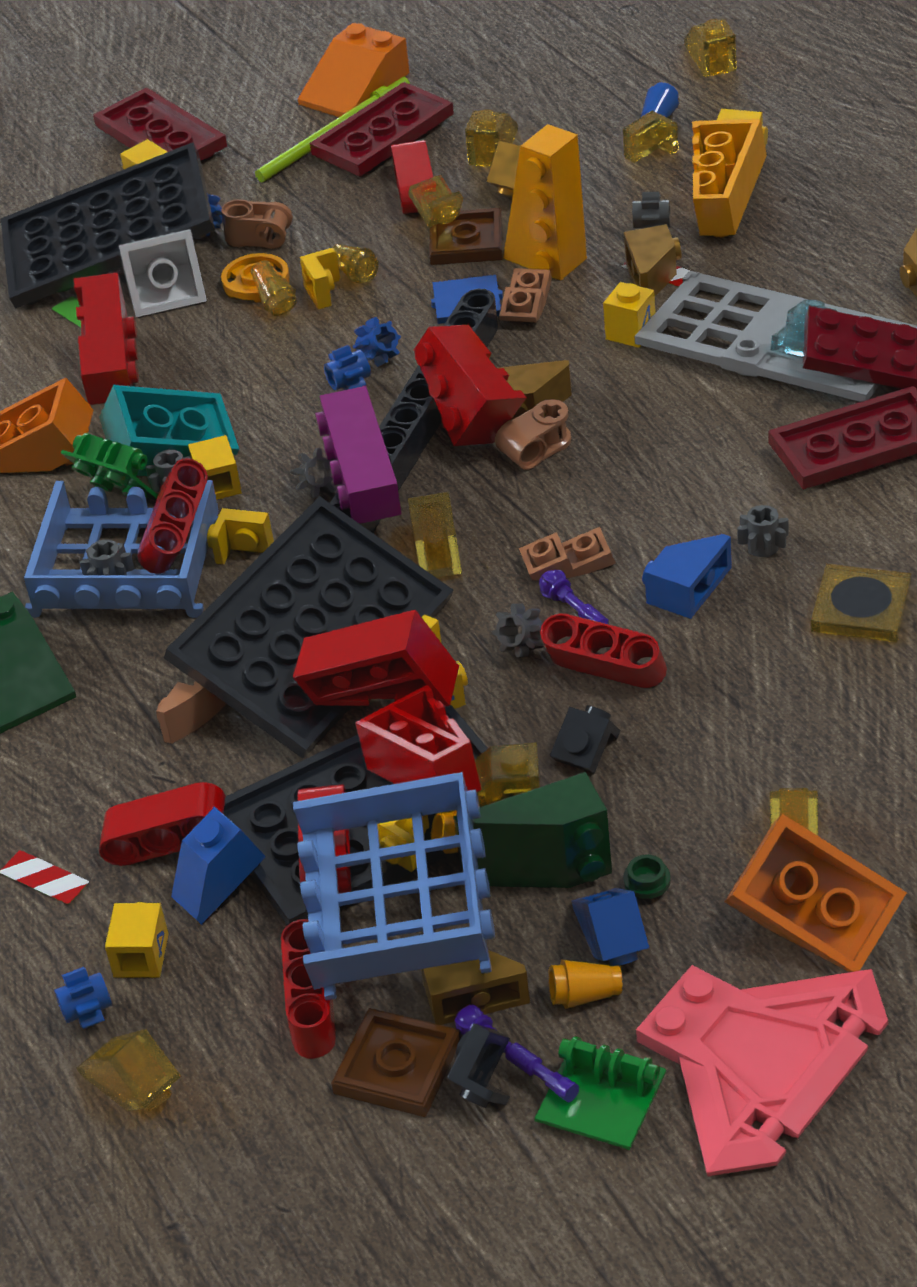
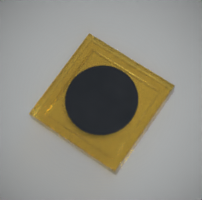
(861, 602)

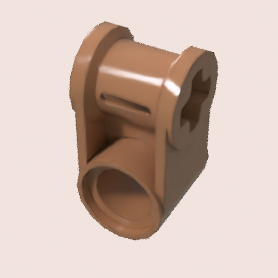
(251, 223)
(535, 438)

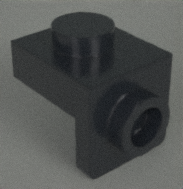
(584, 738)
(475, 1063)

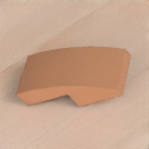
(526, 295)
(574, 557)
(186, 710)

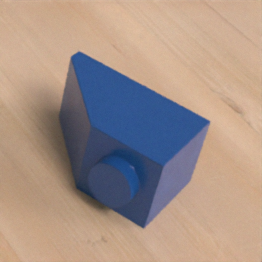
(687, 574)
(212, 864)
(612, 925)

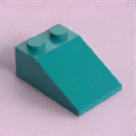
(164, 419)

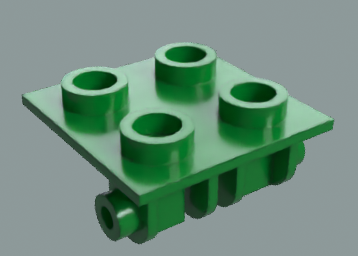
(108, 464)
(611, 1094)

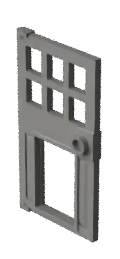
(750, 347)

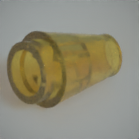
(355, 262)
(274, 290)

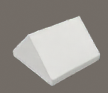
(162, 273)

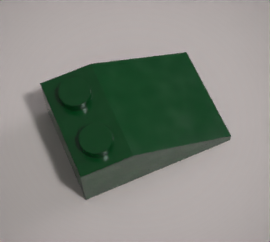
(28, 669)
(545, 836)

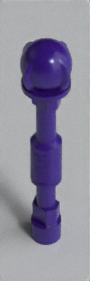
(556, 586)
(519, 1055)

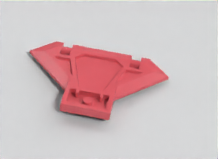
(761, 1056)

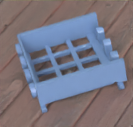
(139, 588)
(322, 816)

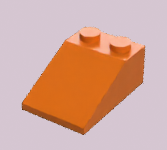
(353, 68)
(41, 427)
(815, 895)

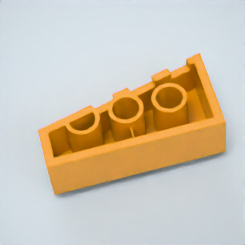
(725, 172)
(547, 205)

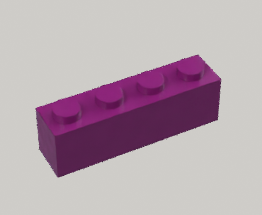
(358, 455)

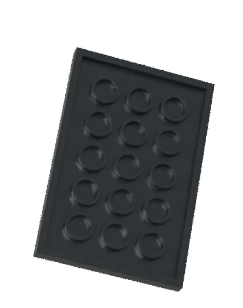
(83, 228)
(308, 582)
(268, 819)

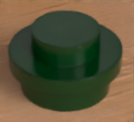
(647, 876)

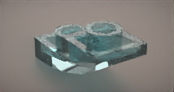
(791, 337)

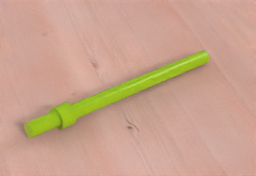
(303, 148)

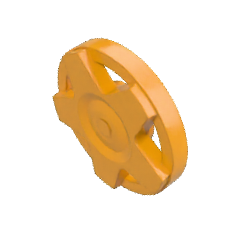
(244, 286)

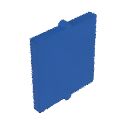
(449, 293)

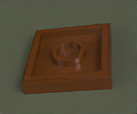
(468, 238)
(396, 1062)

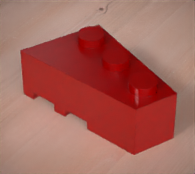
(107, 337)
(466, 384)
(375, 662)
(416, 741)

